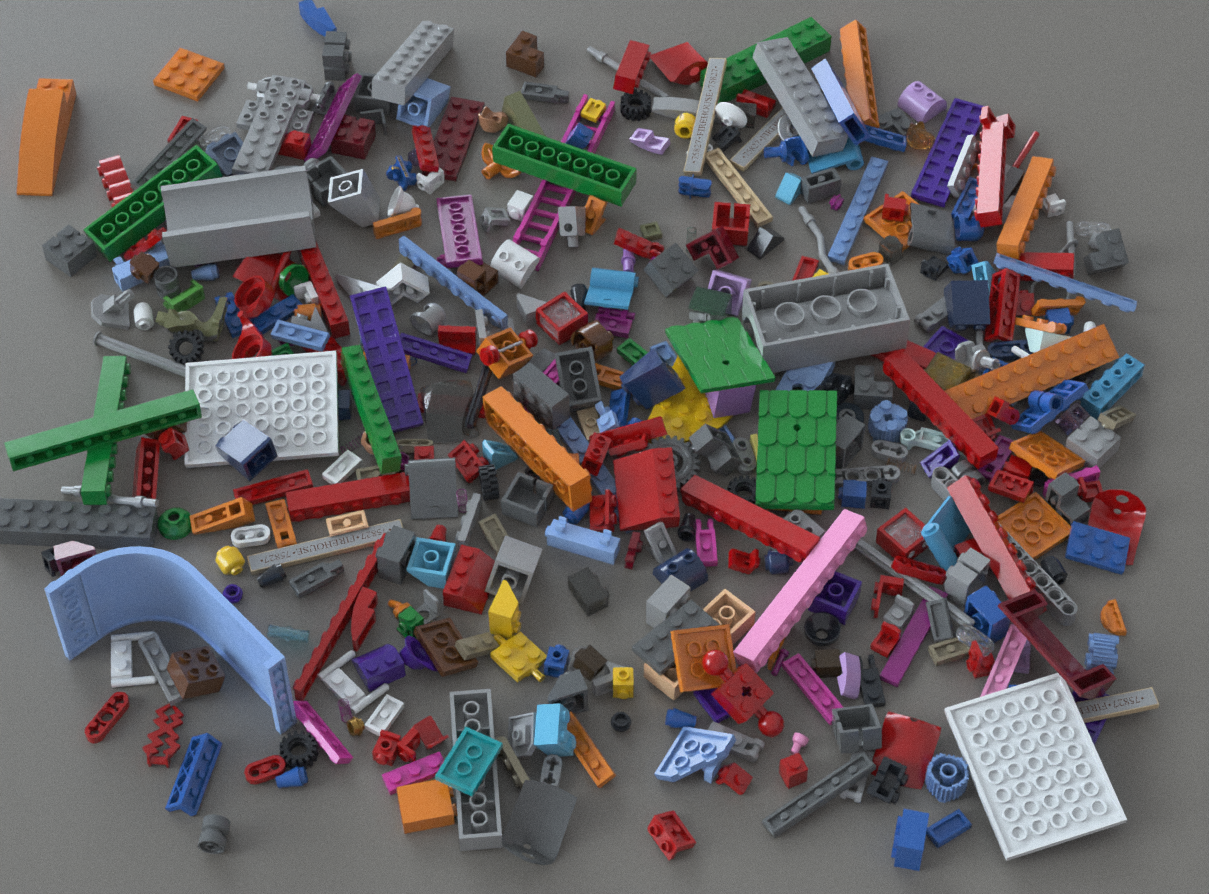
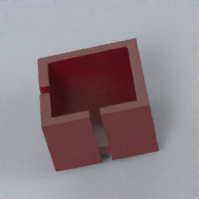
(354, 137)

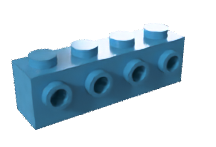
(1112, 385)

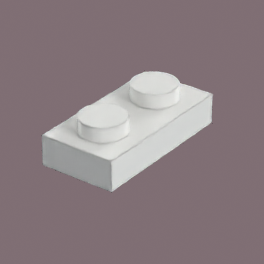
(342, 468)
(384, 715)

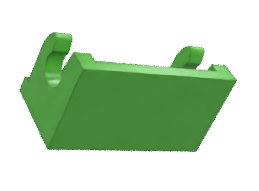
(186, 299)

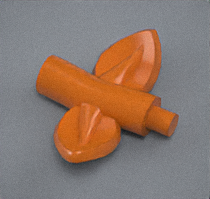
(495, 168)

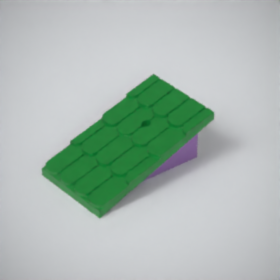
(721, 363)
(796, 450)

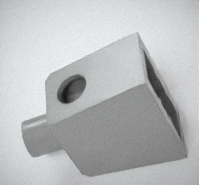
(570, 218)

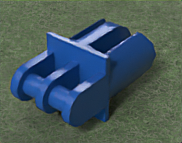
(694, 186)

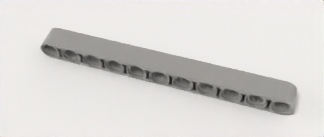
(1049, 590)

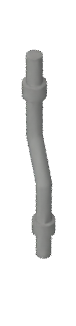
(810, 222)
(138, 501)

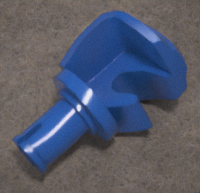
(789, 150)

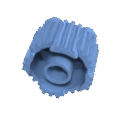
(887, 421)
(1102, 651)
(947, 777)

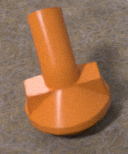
(398, 607)

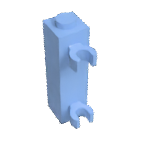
(122, 269)
(583, 541)

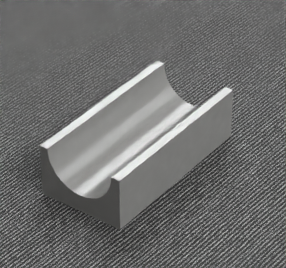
(238, 216)
(827, 318)

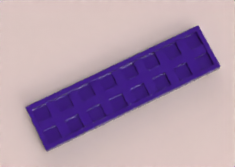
(934, 177)
(386, 358)

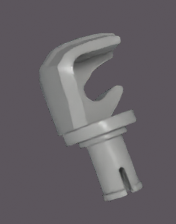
(975, 356)

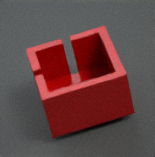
(735, 227)

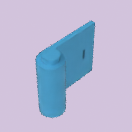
(850, 156)
(611, 288)
(944, 532)

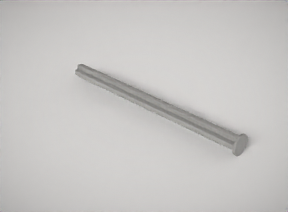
(140, 354)
(911, 582)

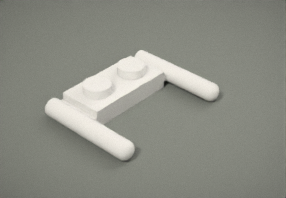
(123, 661)
(345, 688)

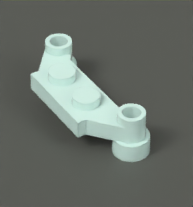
(925, 438)

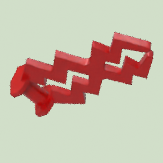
(151, 749)

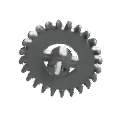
(690, 458)

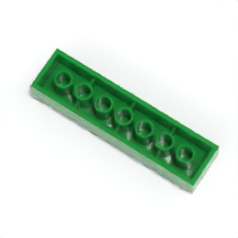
(742, 71)
(564, 165)
(145, 207)

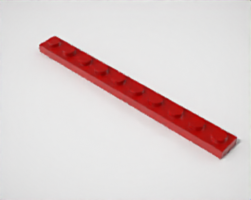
(337, 626)

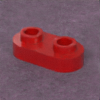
(265, 769)

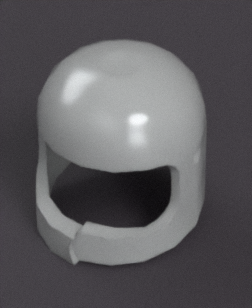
(433, 315)

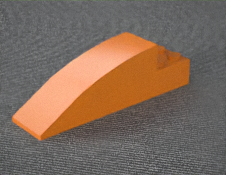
(44, 135)

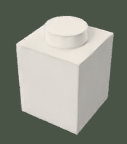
(519, 205)

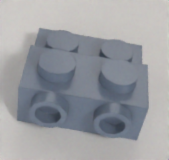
(225, 152)

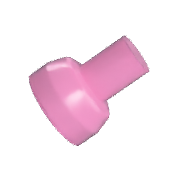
(799, 741)

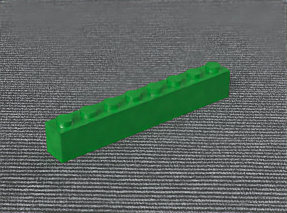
(370, 409)

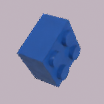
(984, 610)
(910, 839)

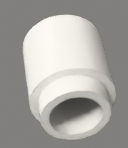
(143, 316)

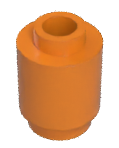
(307, 310)

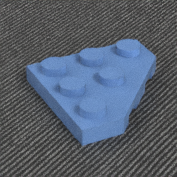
(693, 751)

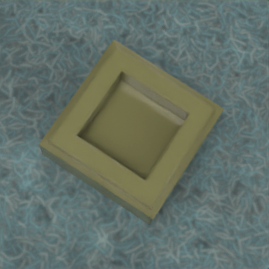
(651, 231)

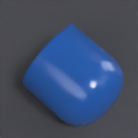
(967, 230)

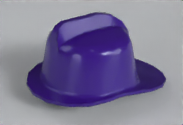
(415, 656)

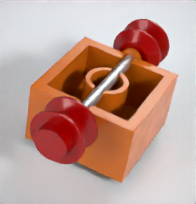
(506, 351)

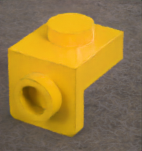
(623, 682)

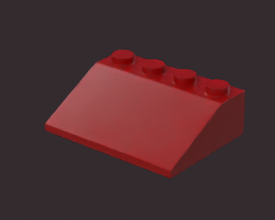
(646, 490)

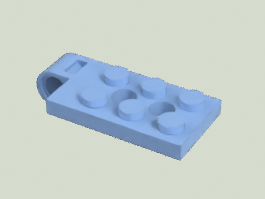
(806, 377)

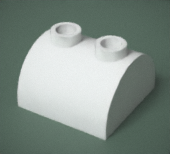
(514, 263)

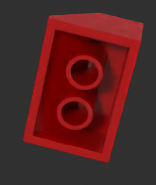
(468, 580)

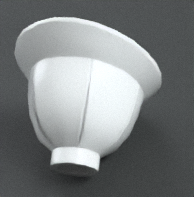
(400, 203)

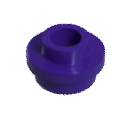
(233, 589)

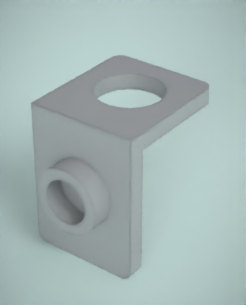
(430, 605)

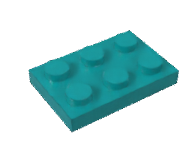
(469, 761)

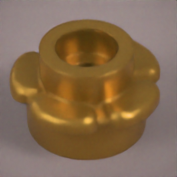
(355, 726)

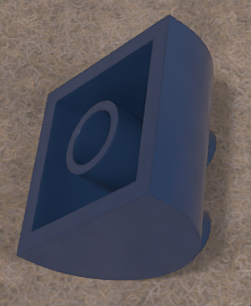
(685, 567)

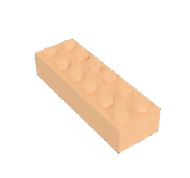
(724, 610)

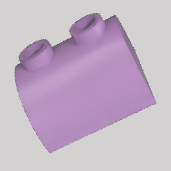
(921, 102)

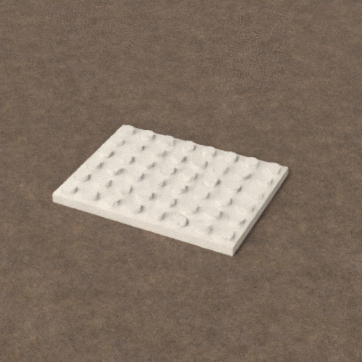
(280, 395)
(1034, 766)

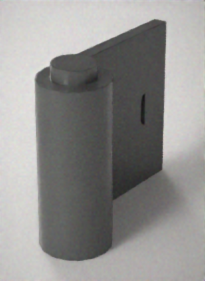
(931, 229)
(432, 484)

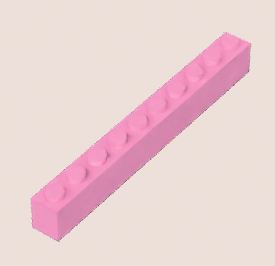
(800, 590)

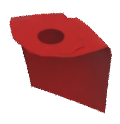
(680, 63)
(262, 266)
(1127, 523)
(909, 745)

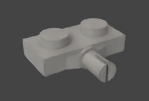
(700, 317)

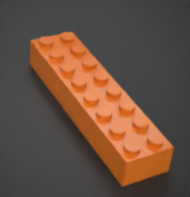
(537, 448)

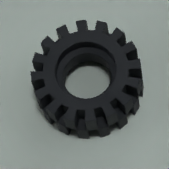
(635, 112)
(178, 340)
(489, 482)
(743, 484)
(299, 740)

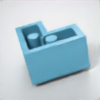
(552, 731)

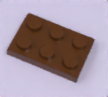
(438, 642)

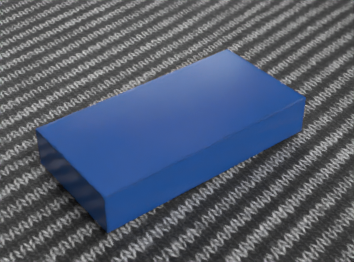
(948, 828)

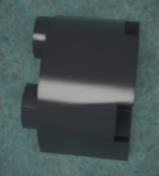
(839, 383)
(888, 781)

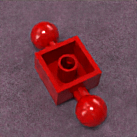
(741, 681)

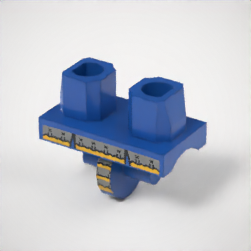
(401, 173)

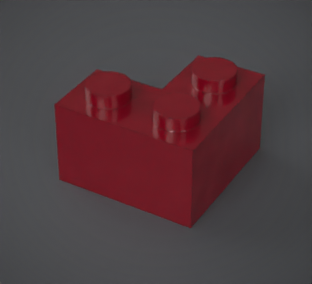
(716, 244)

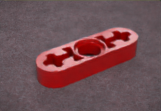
(919, 570)
(106, 726)

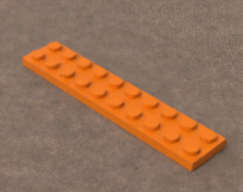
(1036, 371)

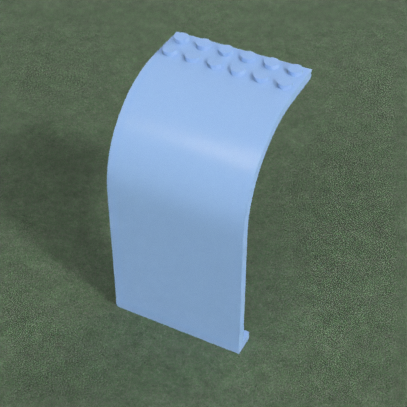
(157, 585)

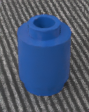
(577, 515)

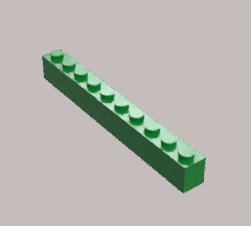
(103, 430)
(102, 460)

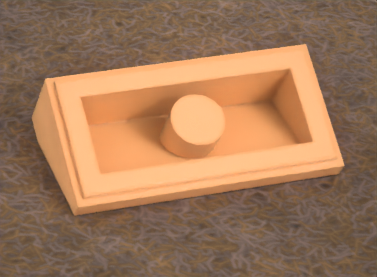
(347, 523)

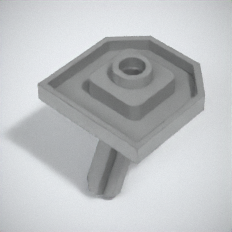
(112, 310)
(522, 733)

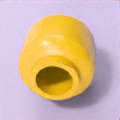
(684, 125)
(230, 560)

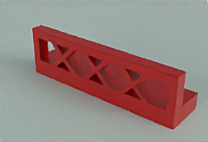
(1005, 305)

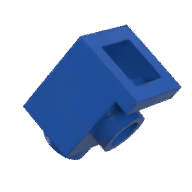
(556, 661)

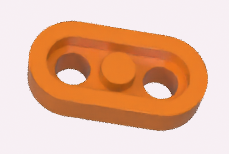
(865, 260)

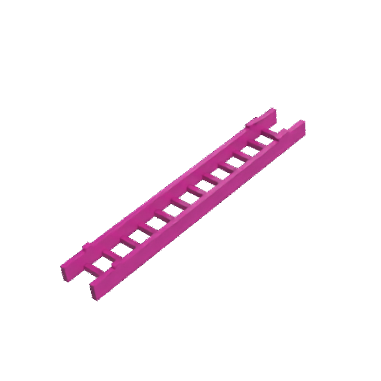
(545, 185)

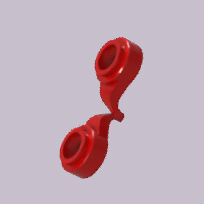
(251, 338)

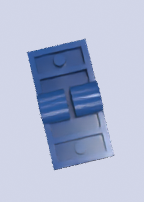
(1046, 405)

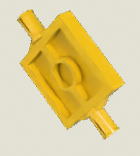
(519, 657)

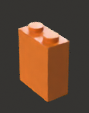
(426, 806)

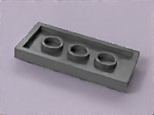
(657, 646)

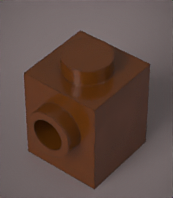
(143, 266)

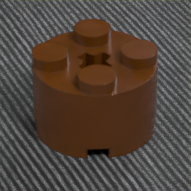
(594, 336)

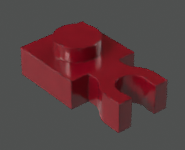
(634, 547)

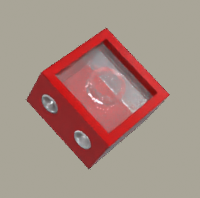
(561, 317)
(902, 535)

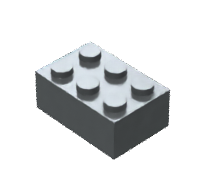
(578, 378)
(541, 396)

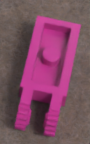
(706, 543)

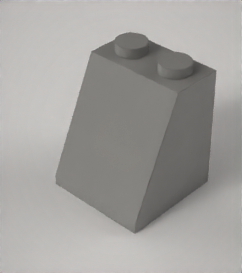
(355, 197)
(516, 565)

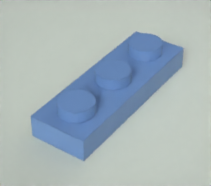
(300, 335)

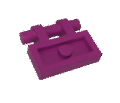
(616, 321)

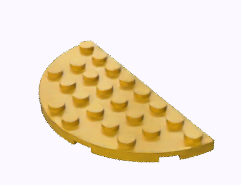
(686, 410)

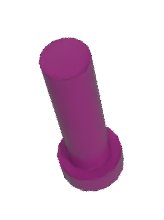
(783, 653)

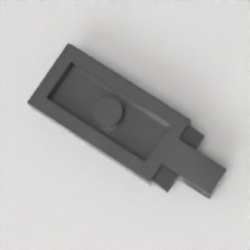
(544, 93)
(315, 577)

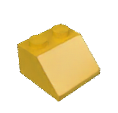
(504, 613)

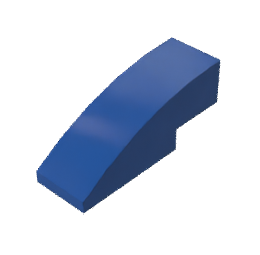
(316, 18)

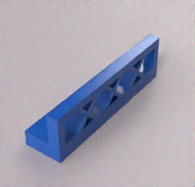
(195, 774)

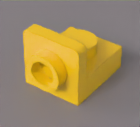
(593, 110)

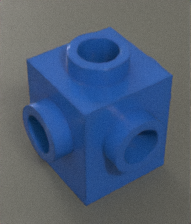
(961, 260)

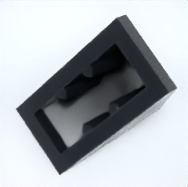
(764, 242)

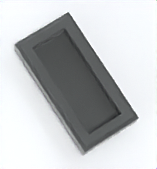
(940, 620)

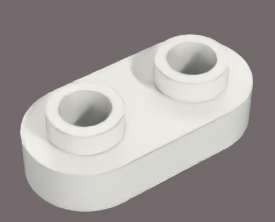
(250, 535)

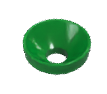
(298, 275)
(174, 529)

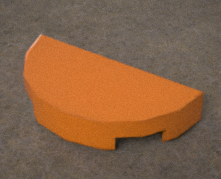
(1112, 618)

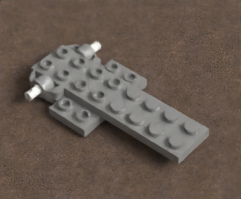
(276, 112)

